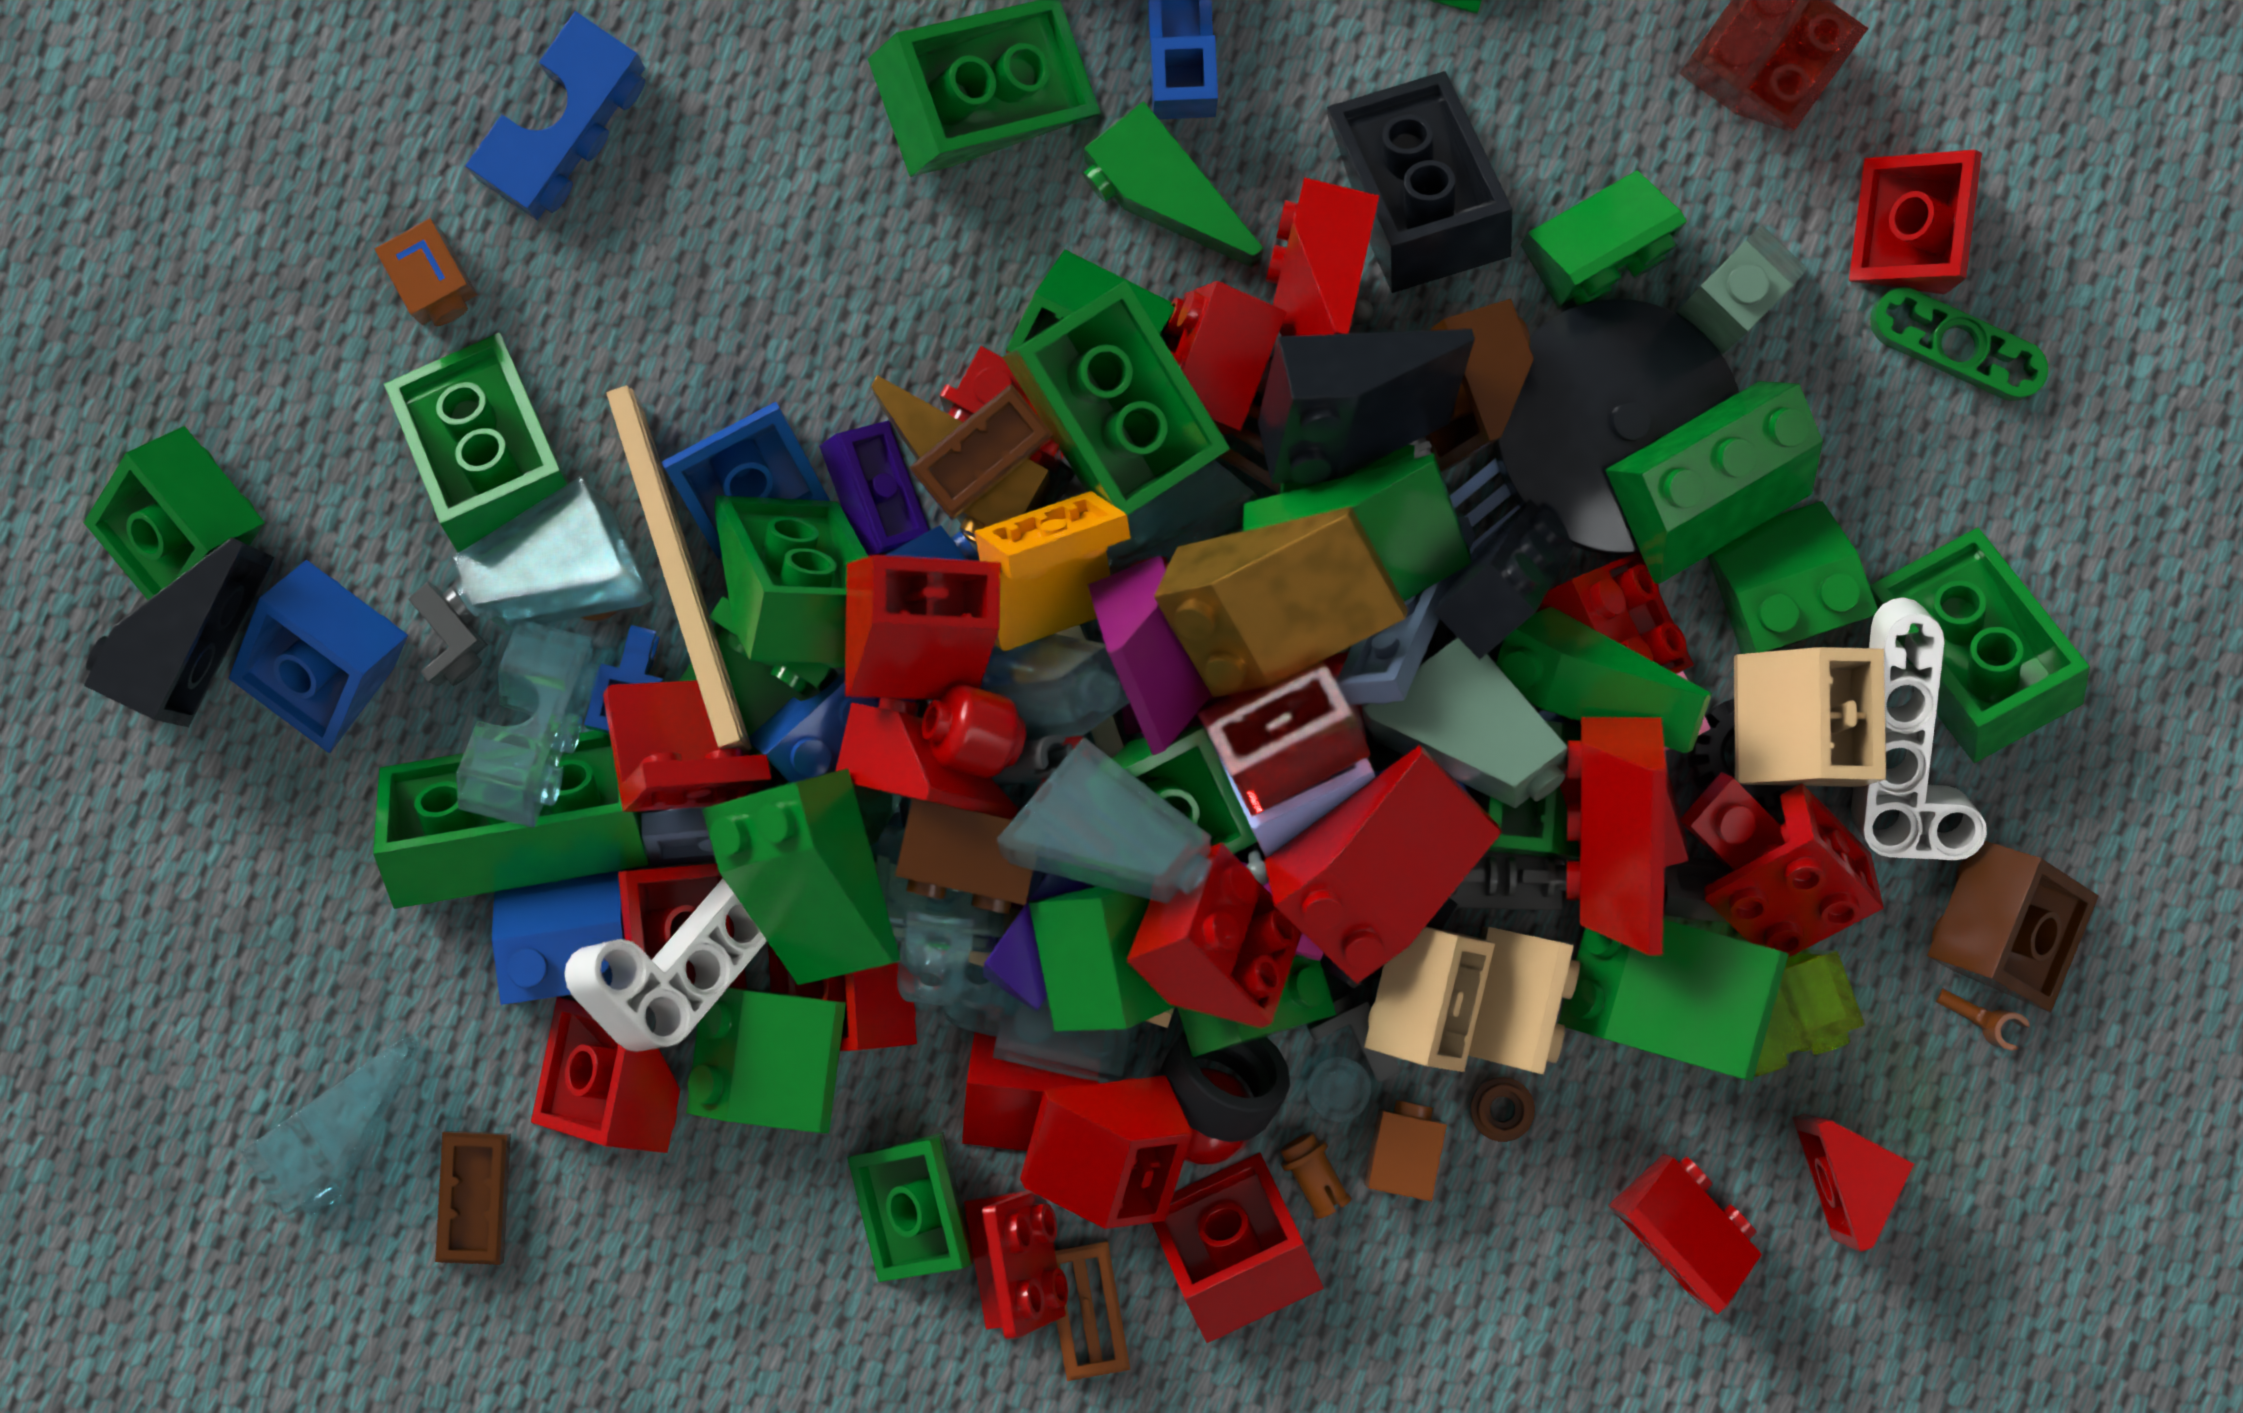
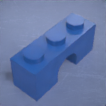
(1182, 59)
(535, 165)
(808, 734)

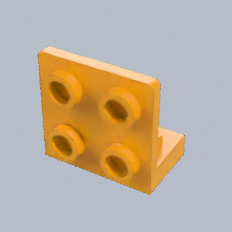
(1048, 563)

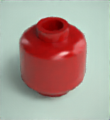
(974, 731)

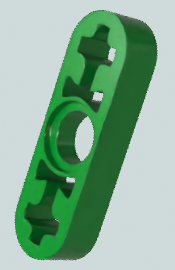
(1982, 333)

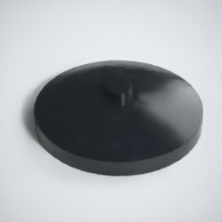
(1596, 393)

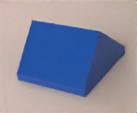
(747, 460)

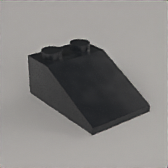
(1433, 181)
(1356, 398)
(175, 642)

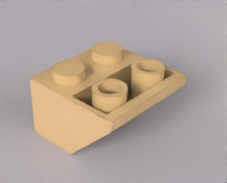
(1810, 717)
(1431, 999)
(1523, 1000)

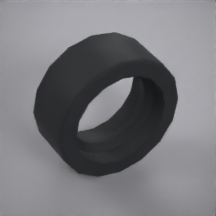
(1216, 1111)

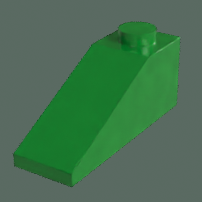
(1160, 183)
(1587, 674)

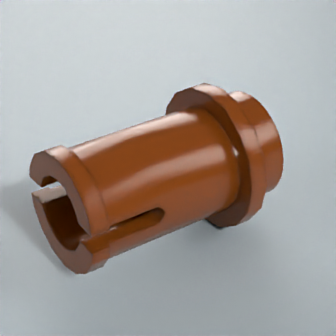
(1314, 1174)

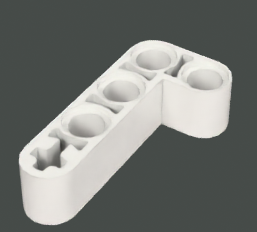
(1913, 728)
(663, 980)

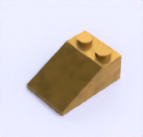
(925, 426)
(1276, 599)

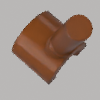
(1989, 1021)

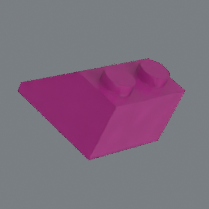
(1147, 653)

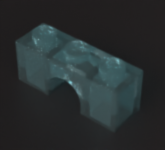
(515, 768)

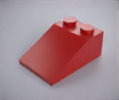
(1323, 257)
(1381, 863)

